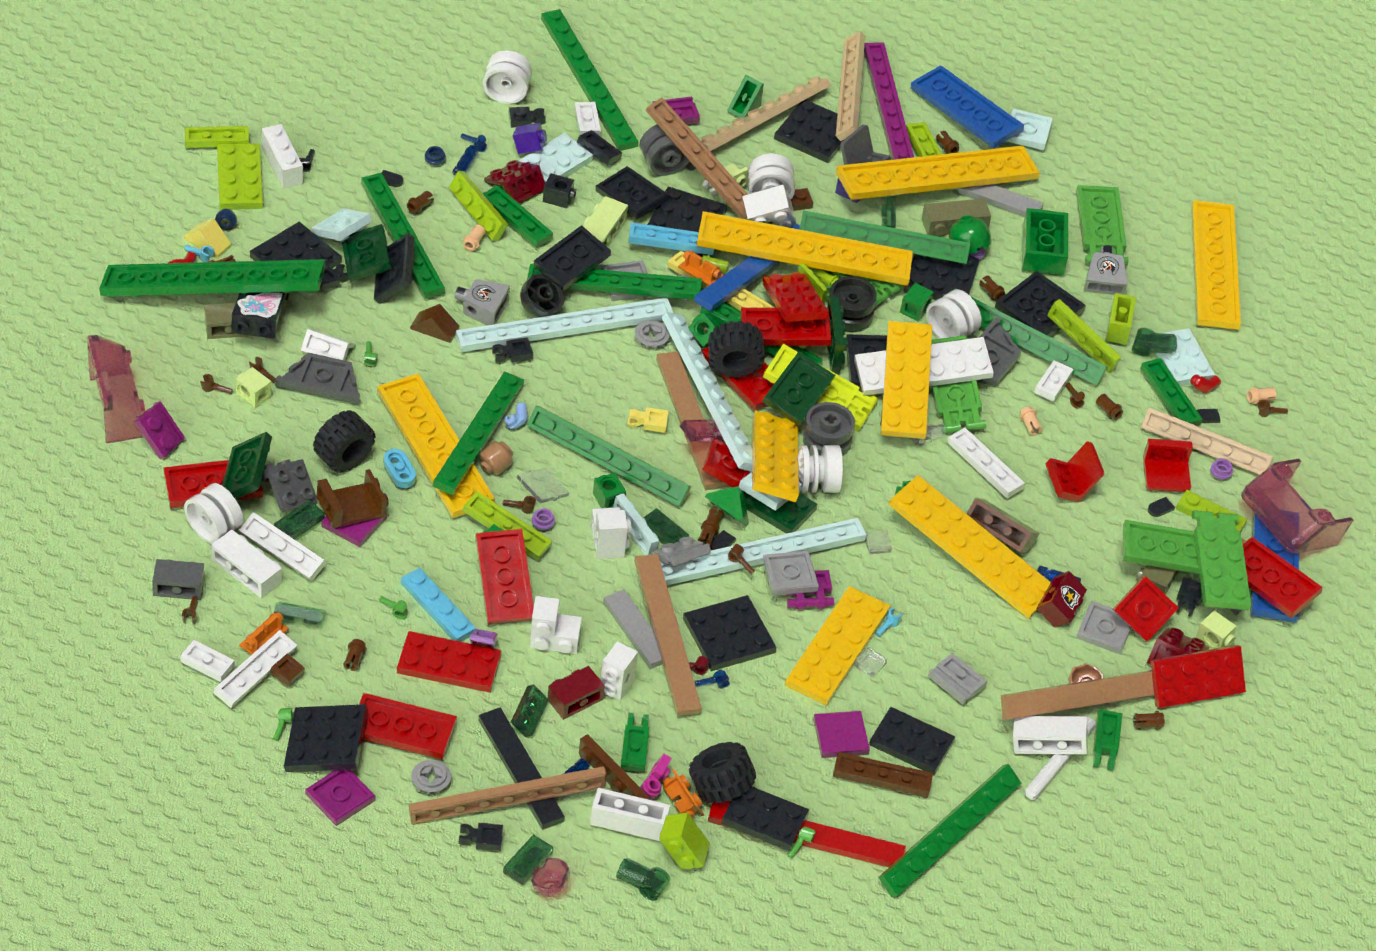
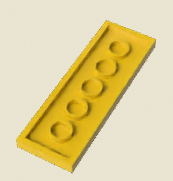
(906, 380)
(775, 456)
(837, 645)

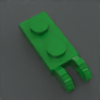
(1107, 737)
(635, 744)

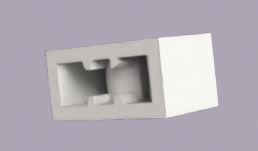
(619, 670)

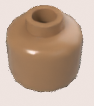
(496, 458)

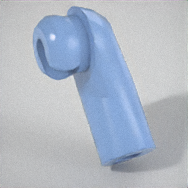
(518, 419)

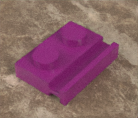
(685, 109)
(159, 429)

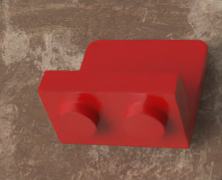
(1167, 465)
(1078, 475)

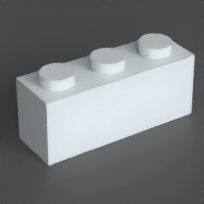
(282, 156)
(246, 563)
(1050, 735)
(628, 814)

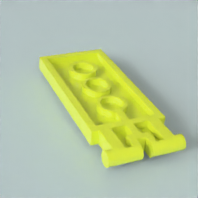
(839, 391)

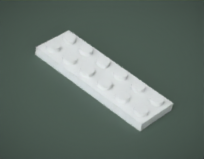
(948, 364)

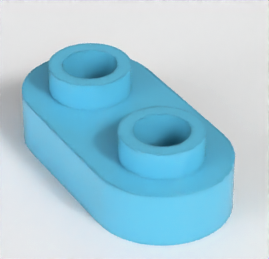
(402, 472)

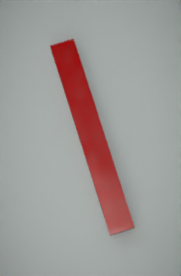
(837, 841)

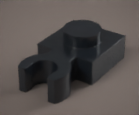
(523, 116)
(333, 277)
(515, 349)
(1189, 595)
(486, 836)

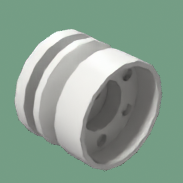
(820, 468)

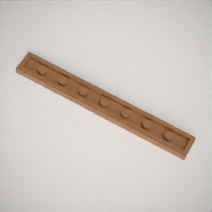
(699, 155)
(686, 409)
(667, 635)
(1076, 695)
(507, 795)

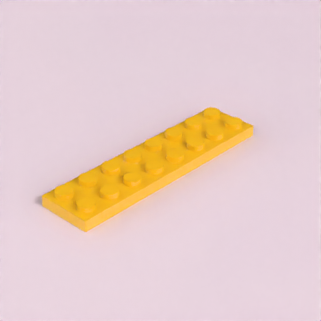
(1215, 265)
(429, 436)
(971, 545)

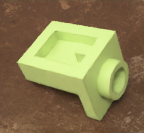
(739, 175)

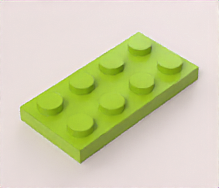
(239, 176)

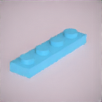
(666, 238)
(437, 605)

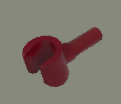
(700, 665)

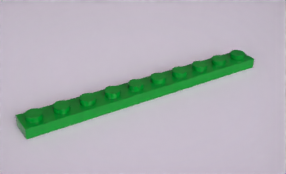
(589, 80)

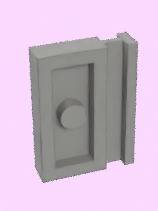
(682, 551)
(957, 678)

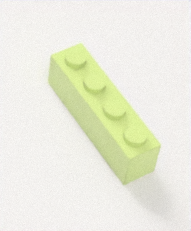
(607, 219)

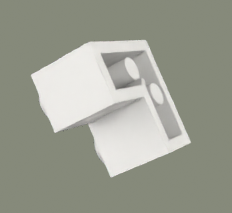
(770, 206)
(610, 532)
(553, 630)

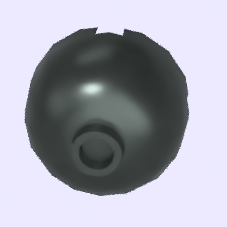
(542, 295)

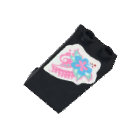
(257, 313)

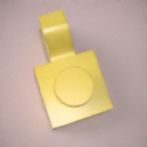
(651, 419)

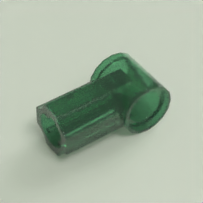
(1149, 341)
(648, 881)

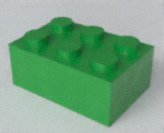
(1045, 241)

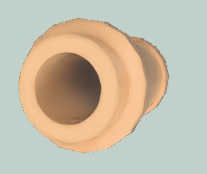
(471, 241)
(1255, 395)
(1029, 417)

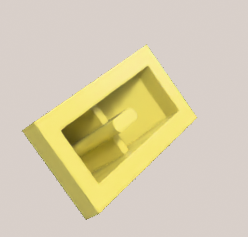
(209, 234)

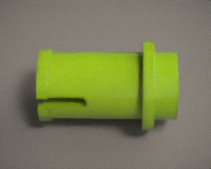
(717, 262)
(825, 277)

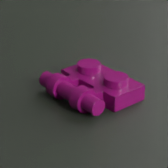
(820, 601)

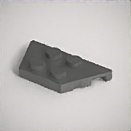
(1001, 351)
(322, 377)

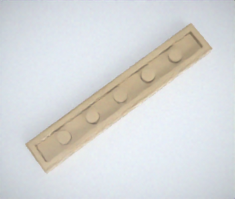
(1207, 441)

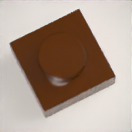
(802, 199)
(287, 670)

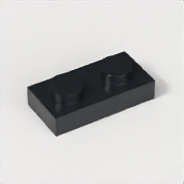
(599, 147)

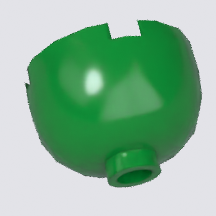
(971, 230)

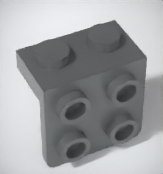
(859, 149)
(289, 483)

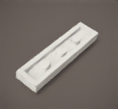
(986, 462)
(282, 546)
(254, 669)

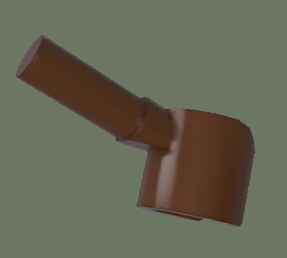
(259, 367)
(208, 385)
(1076, 398)
(1265, 409)
(526, 505)
(735, 555)
(190, 611)

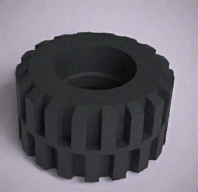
(736, 349)
(344, 441)
(722, 772)

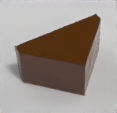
(436, 323)

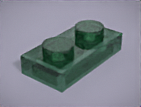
(888, 211)
(300, 520)
(664, 527)
(309, 614)
(529, 710)
(528, 857)

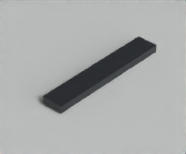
(518, 764)

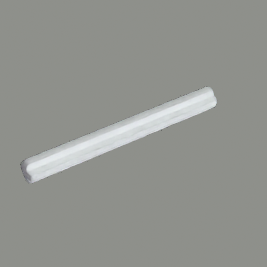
(1051, 769)

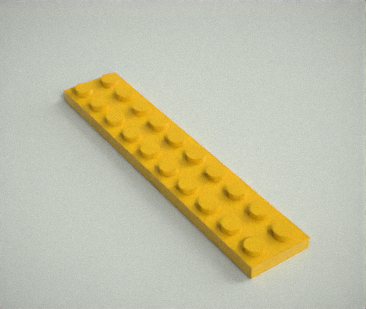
(937, 172)
(805, 247)

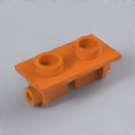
(695, 267)
(264, 633)
(678, 787)

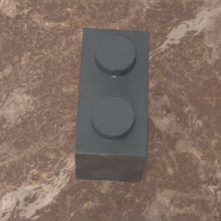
(178, 579)

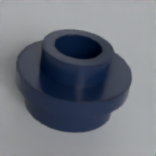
(435, 155)
(226, 214)

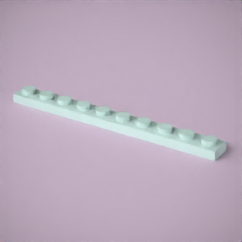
(563, 324)
(709, 389)
(810, 539)

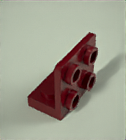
(519, 179)
(1174, 643)

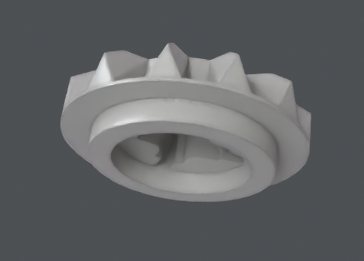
(657, 329)
(423, 770)

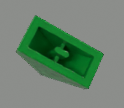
(747, 97)
(731, 502)

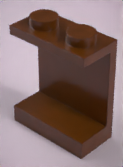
(352, 503)

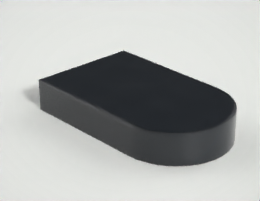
(392, 179)
(1209, 415)
(1160, 507)
(722, 540)

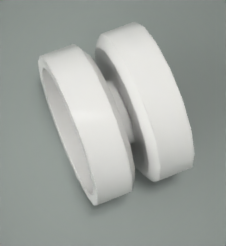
(507, 77)
(769, 172)
(954, 315)
(213, 513)

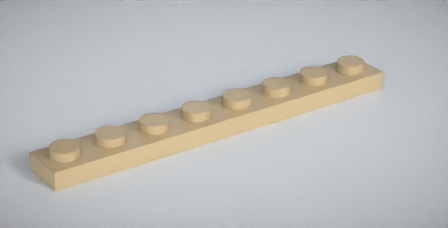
(850, 85)
(769, 110)

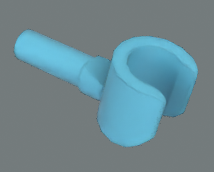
(204, 253)
(891, 620)

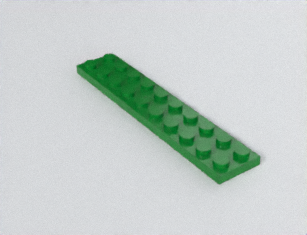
(212, 277)

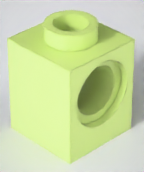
(253, 387)
(1216, 631)

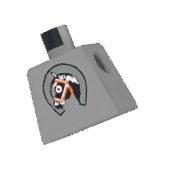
(1106, 273)
(484, 300)

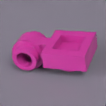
(651, 785)

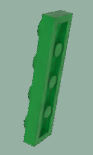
(518, 217)
(1170, 391)

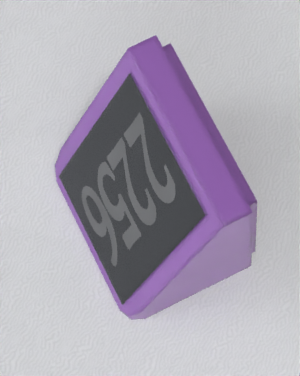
(484, 638)

